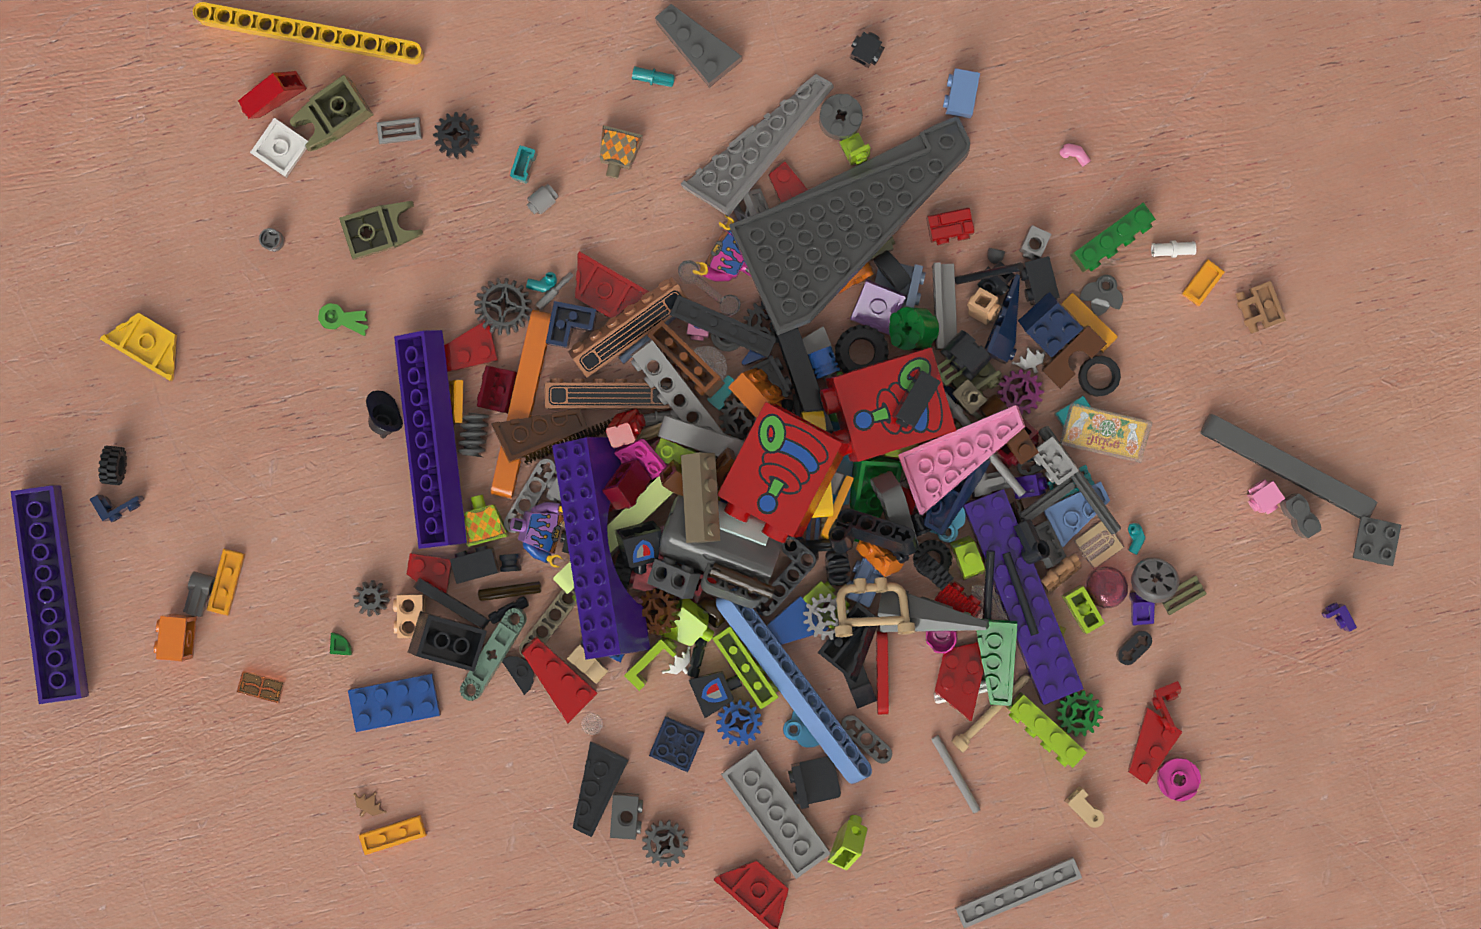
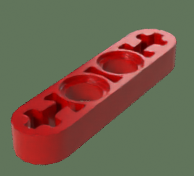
(882, 673)

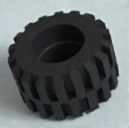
(856, 333)

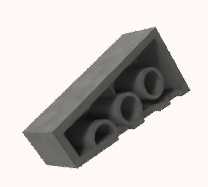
(701, 49)

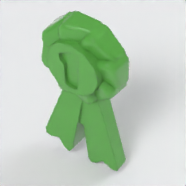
(332, 317)

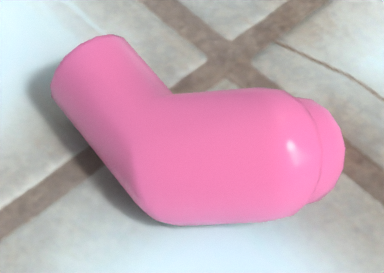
(1075, 151)

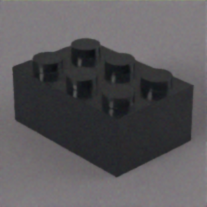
(447, 641)

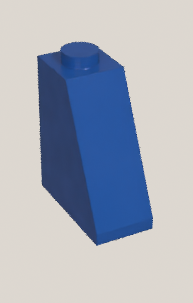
(789, 624)

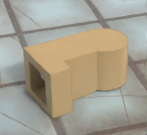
(592, 667)
(1088, 813)

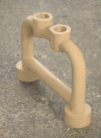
(879, 586)

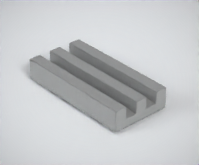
(417, 129)

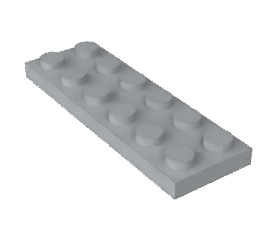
(776, 813)

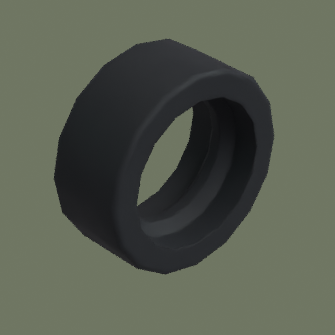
(892, 270)
(1112, 365)

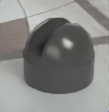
(995, 255)

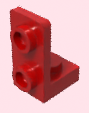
(1168, 692)

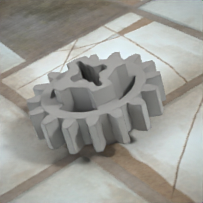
(820, 626)

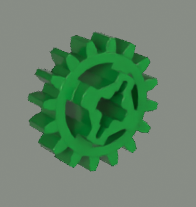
(1070, 719)

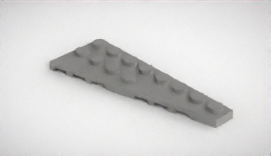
(741, 165)

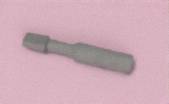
(553, 292)

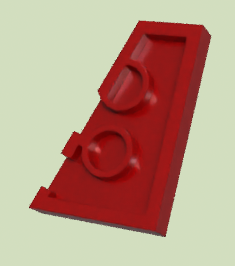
(471, 349)
(1151, 746)

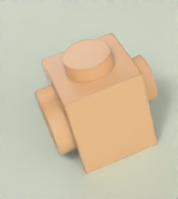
(984, 306)

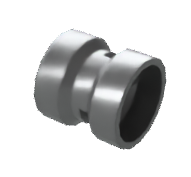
(268, 237)

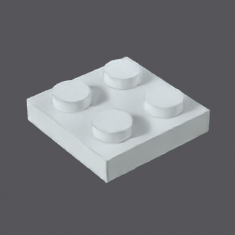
(280, 147)

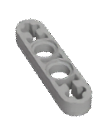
(526, 493)

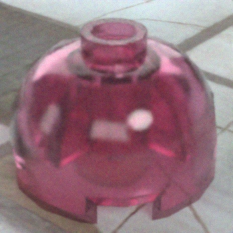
(1114, 581)

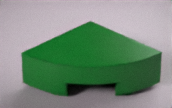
(339, 645)

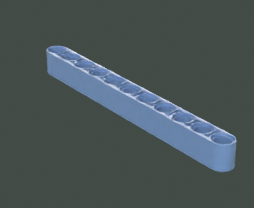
(796, 690)

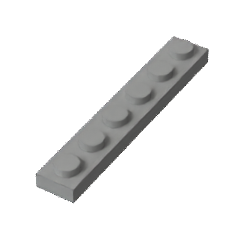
(1018, 892)

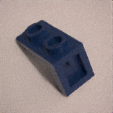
(104, 505)

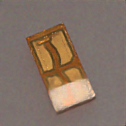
(260, 687)

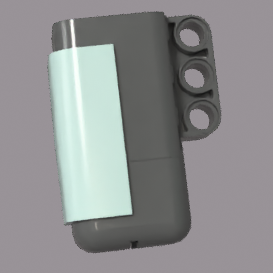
(740, 549)

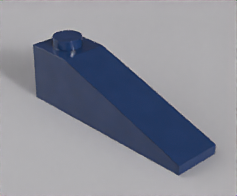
(1003, 333)
(946, 509)

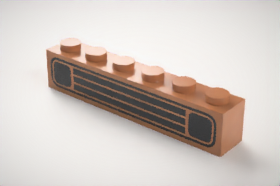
(626, 328)
(603, 395)

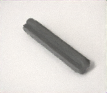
(1047, 500)

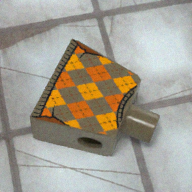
(618, 149)

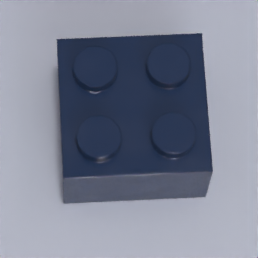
(1050, 324)

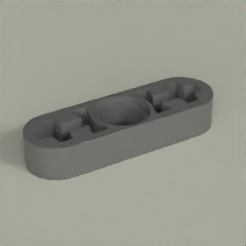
(882, 745)

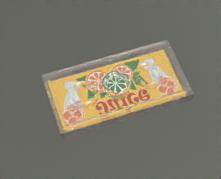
(1105, 432)

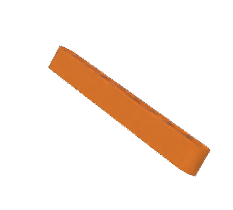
(523, 396)

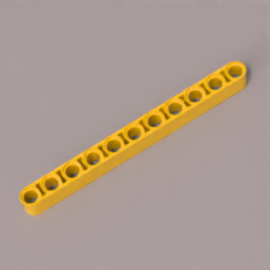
(299, 29)

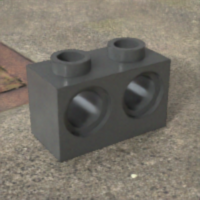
(673, 581)

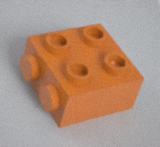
(755, 389)

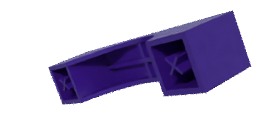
(607, 613)

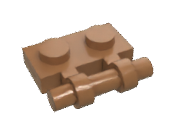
(1266, 304)
(1061, 573)

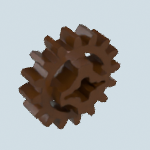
(659, 611)

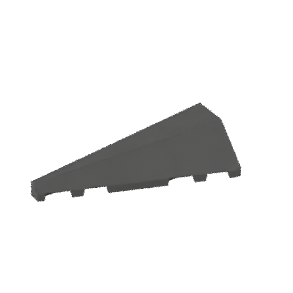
(928, 614)

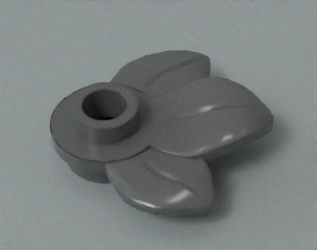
(1101, 298)

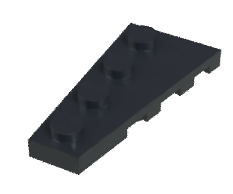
(599, 781)

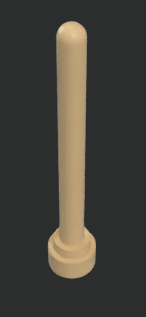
(962, 740)

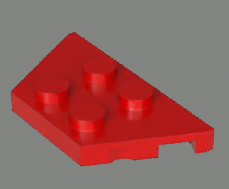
(604, 288)
(961, 678)
(756, 891)

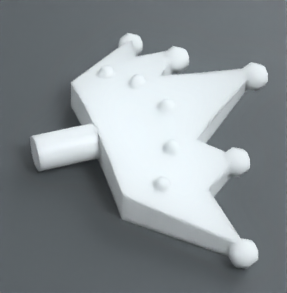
(1031, 360)
(679, 663)

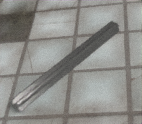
(1088, 492)

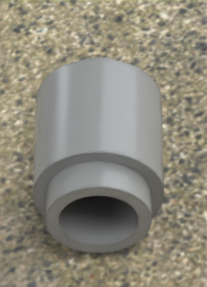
(542, 199)

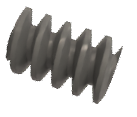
(473, 434)

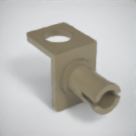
(969, 397)

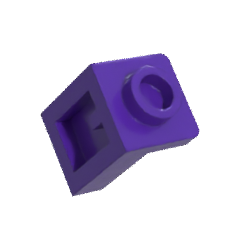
(1032, 484)
(1141, 610)
(1343, 617)

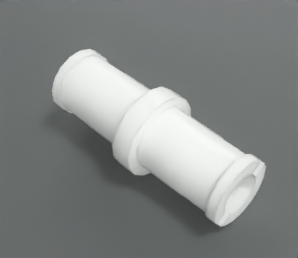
(1173, 249)

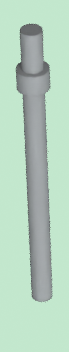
(957, 412)

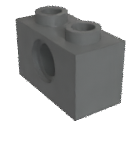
(625, 829)

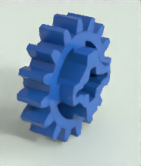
(749, 718)

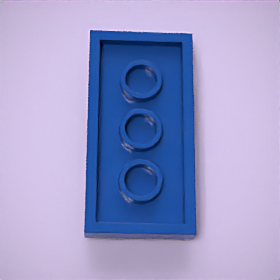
(394, 702)

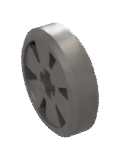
(1156, 592)

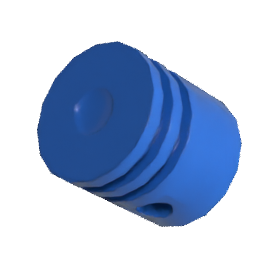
(823, 362)

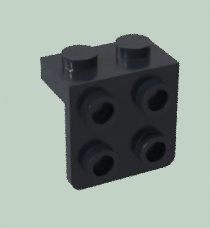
(773, 368)
(814, 781)

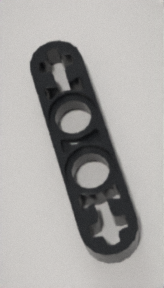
(451, 603)

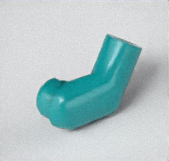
(544, 284)
(1137, 536)

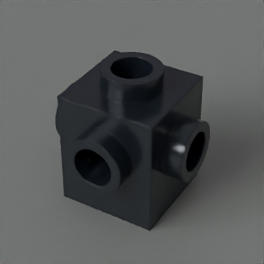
(997, 284)

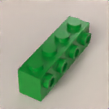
(1119, 233)

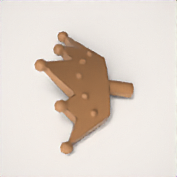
(368, 805)

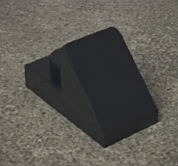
(861, 690)

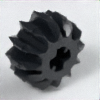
(837, 568)

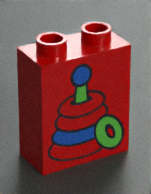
(869, 397)
(782, 472)

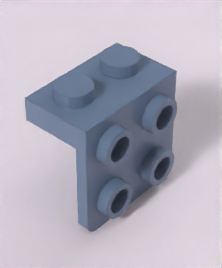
(911, 290)

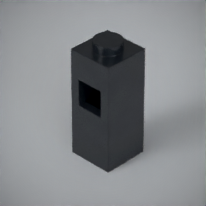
(915, 399)

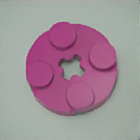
(1189, 785)

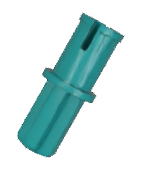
(653, 76)

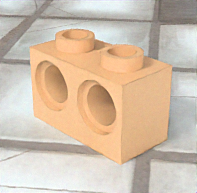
(403, 615)

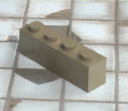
(700, 497)

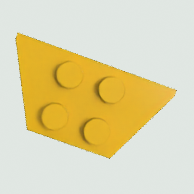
(145, 343)

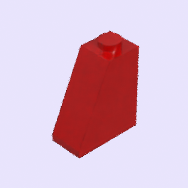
(271, 93)

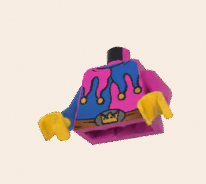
(725, 258)

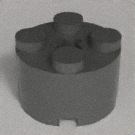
(845, 106)

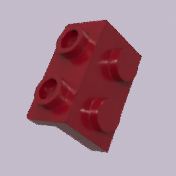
(496, 389)

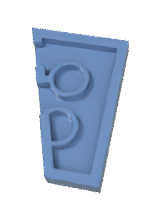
(1073, 514)

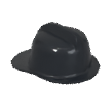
(383, 413)

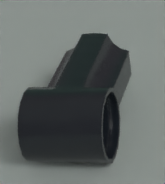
(1033, 548)

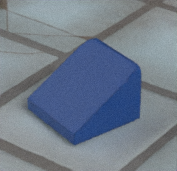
(751, 357)

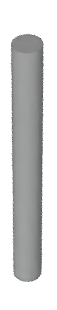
(955, 774)

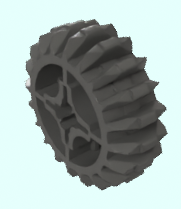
(513, 307)

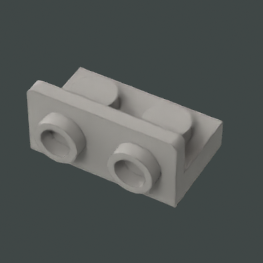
(1055, 461)

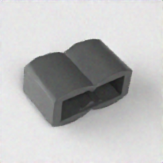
(1302, 520)

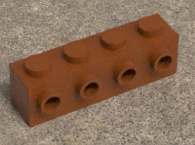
(686, 359)

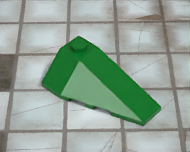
(862, 494)

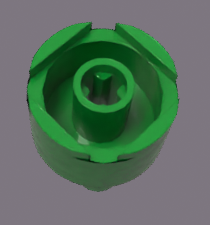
(913, 328)

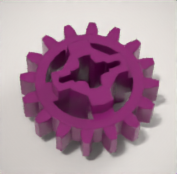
(1030, 396)

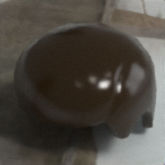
(709, 605)

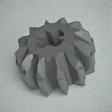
(379, 596)

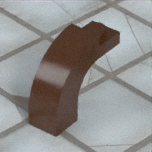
(1020, 444)
(672, 475)

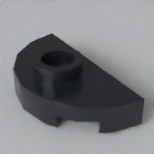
(520, 671)

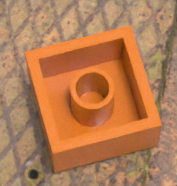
(175, 637)

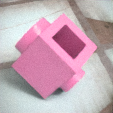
(1264, 496)

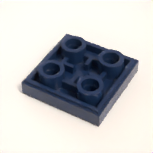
(676, 744)

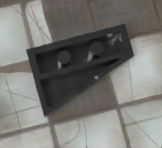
(850, 652)

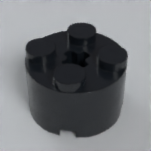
(966, 355)

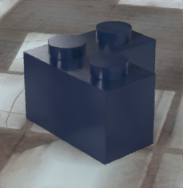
(565, 318)

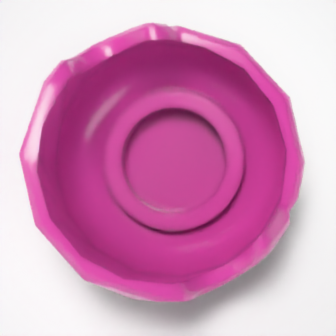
(941, 640)

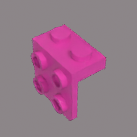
(645, 454)

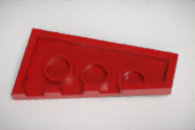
(786, 183)
(560, 681)

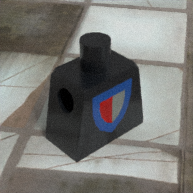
(639, 545)
(714, 691)

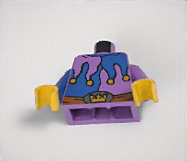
(540, 531)

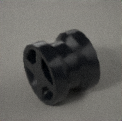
(510, 562)

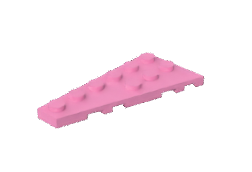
(946, 461)

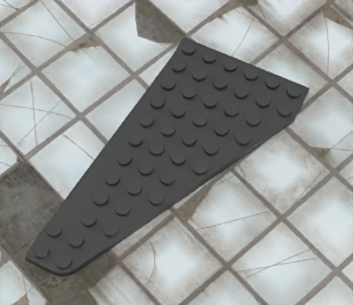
(825, 236)

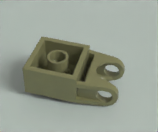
(329, 117)
(385, 227)

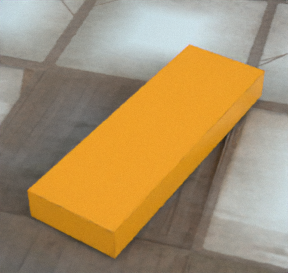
(1087, 317)
(837, 505)
(225, 582)
(392, 835)

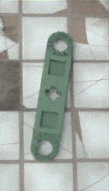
(501, 641)

